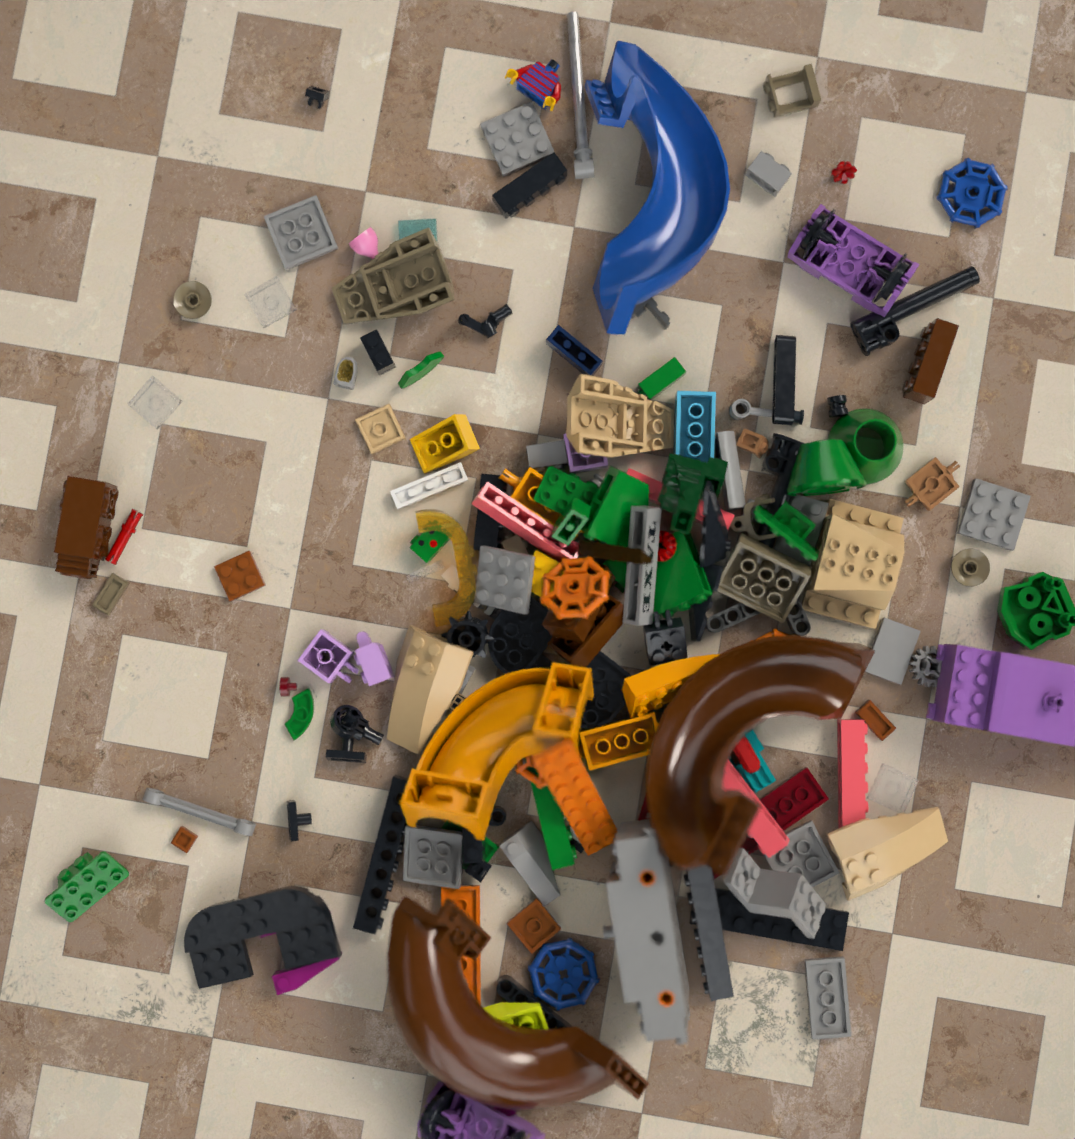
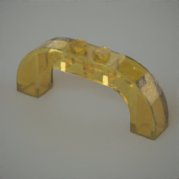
(457, 606)

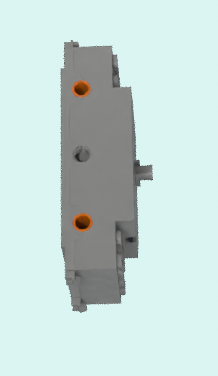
(648, 933)

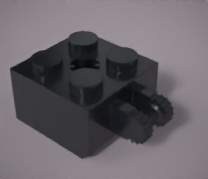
(665, 639)

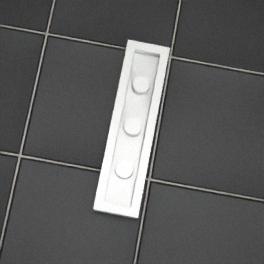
(429, 485)

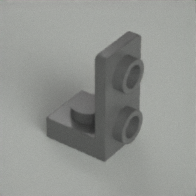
(651, 304)

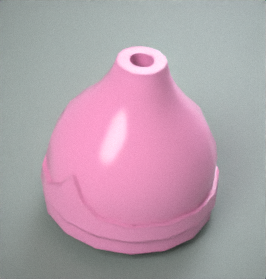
(366, 243)

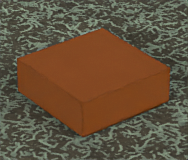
(184, 839)

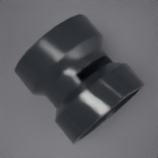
(837, 406)

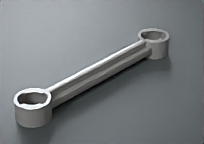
(239, 825)

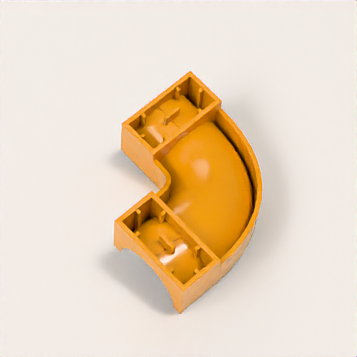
(488, 736)

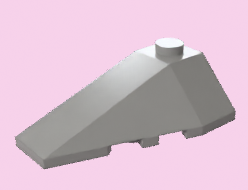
(530, 858)

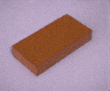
(875, 720)

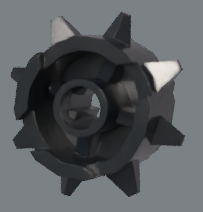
(474, 628)

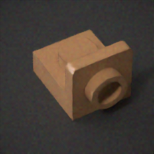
(753, 443)

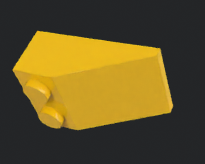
(444, 443)

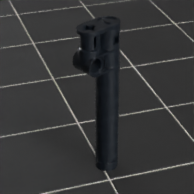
(873, 326)
(785, 457)

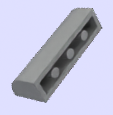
(732, 486)

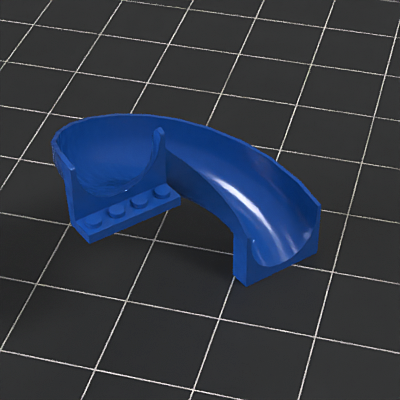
(686, 191)

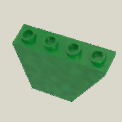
(612, 508)
(680, 578)

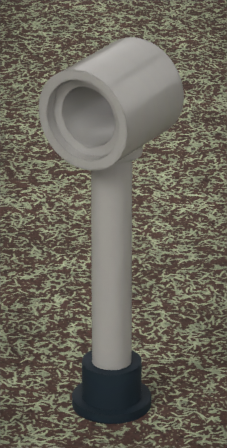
(748, 410)

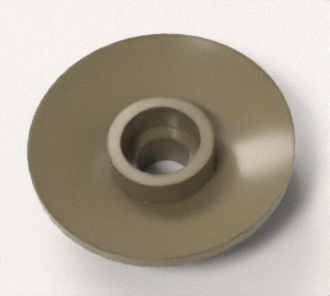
(186, 293)
(979, 567)

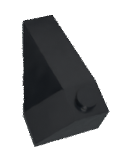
(714, 530)
(697, 611)

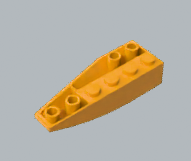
(659, 684)

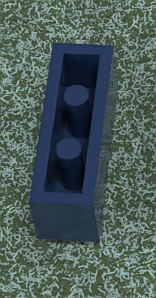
(573, 351)

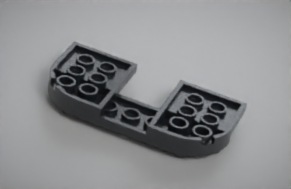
(520, 645)
(219, 933)

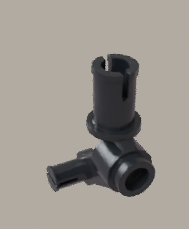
(488, 327)

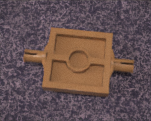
(932, 484)

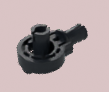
(353, 725)

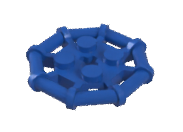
(963, 199)
(564, 985)

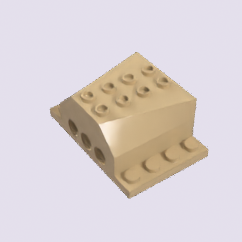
(855, 564)

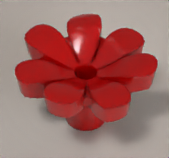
(844, 171)

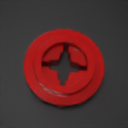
(670, 543)

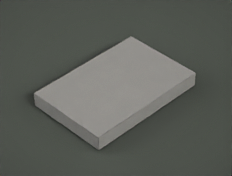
(893, 650)

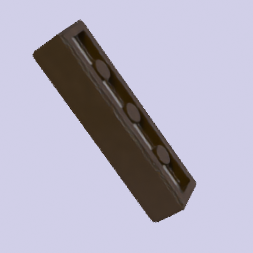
(614, 552)

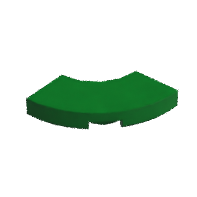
(420, 370)
(302, 714)

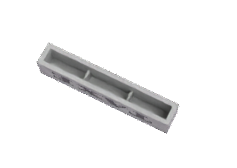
(642, 578)

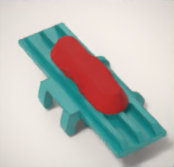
(751, 763)

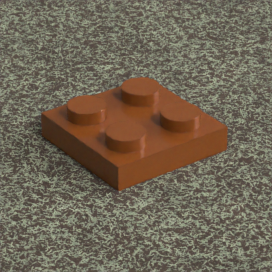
(239, 576)
(534, 925)

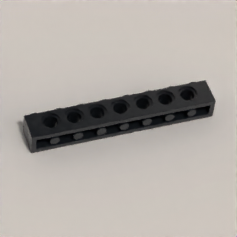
(363, 920)

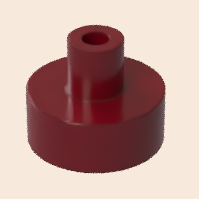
(286, 686)

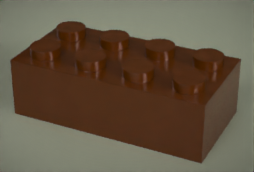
(930, 361)
(604, 627)
(575, 628)

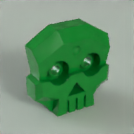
(1021, 616)

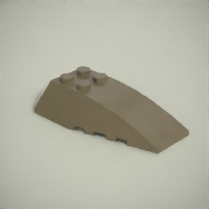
(398, 282)

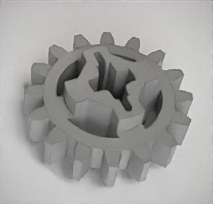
(922, 664)

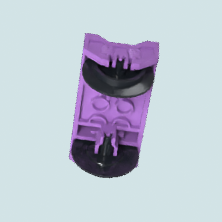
(852, 260)
(458, 1117)

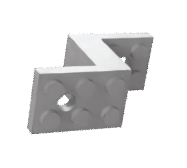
(775, 893)

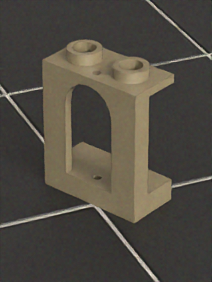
(806, 76)

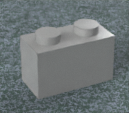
(768, 173)
(546, 455)

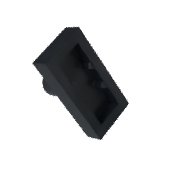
(346, 753)
(296, 820)

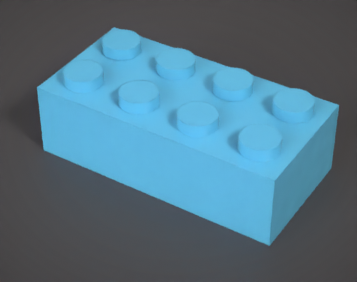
(695, 424)

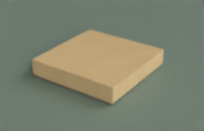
(380, 429)

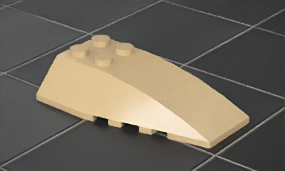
(615, 420)
(424, 685)
(885, 847)

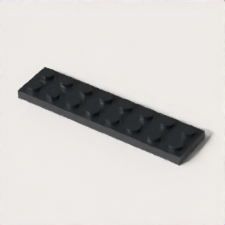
(738, 919)

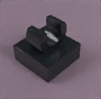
(317, 94)
(478, 870)

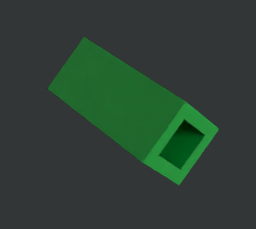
(661, 379)

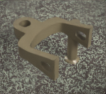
(747, 521)

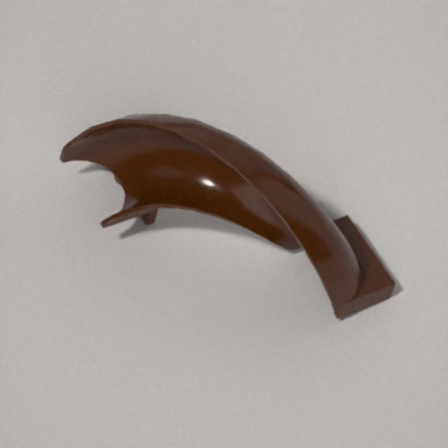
(712, 713)
(469, 1046)

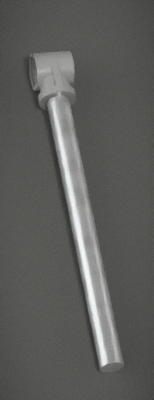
(584, 163)

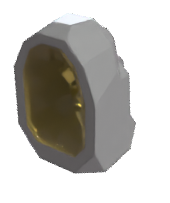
(346, 373)

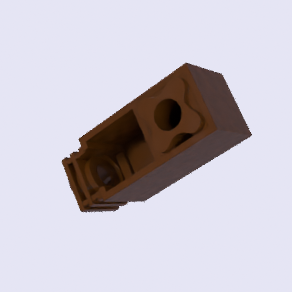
(84, 526)

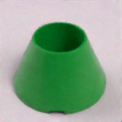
(846, 430)
(824, 469)

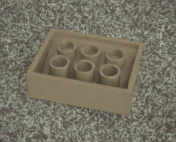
(763, 578)

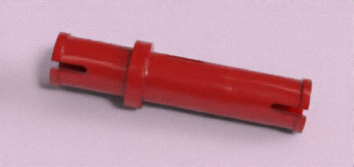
(124, 536)

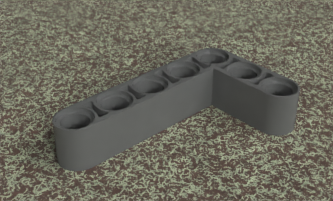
(742, 615)

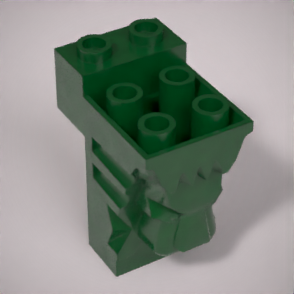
(685, 485)

